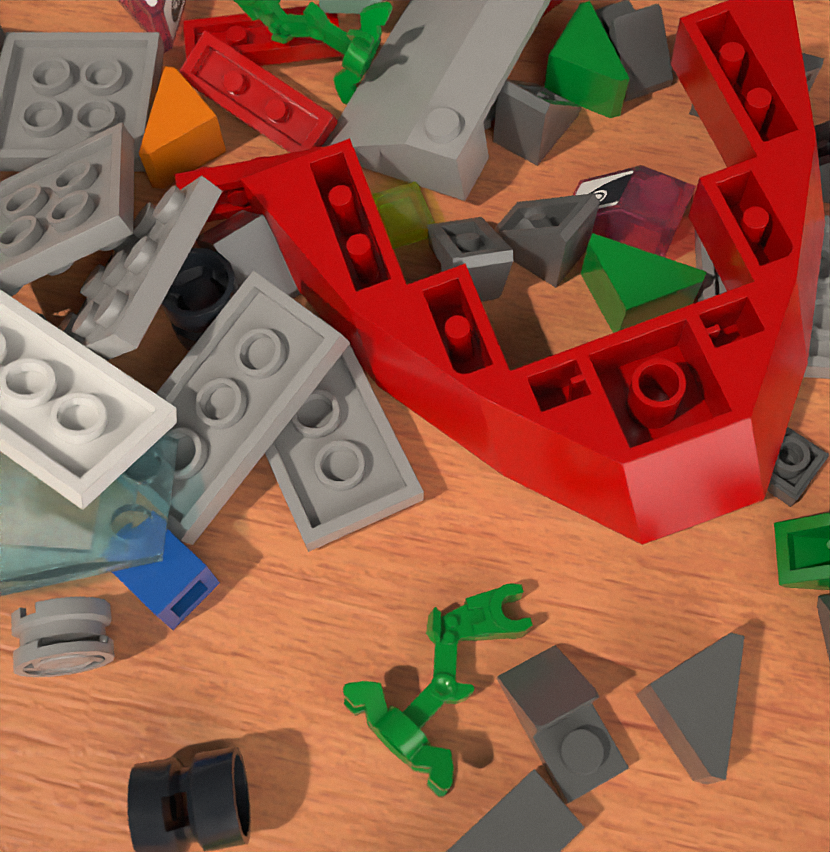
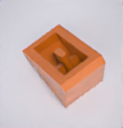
(179, 131)

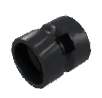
(199, 294)
(215, 803)

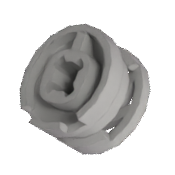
(62, 637)

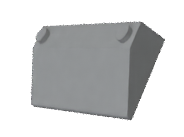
(432, 89)

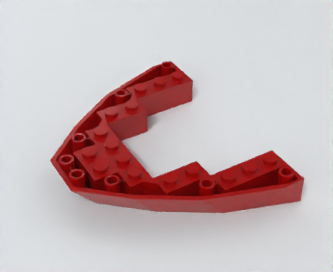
(648, 420)

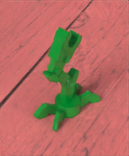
(356, 45)
(401, 731)

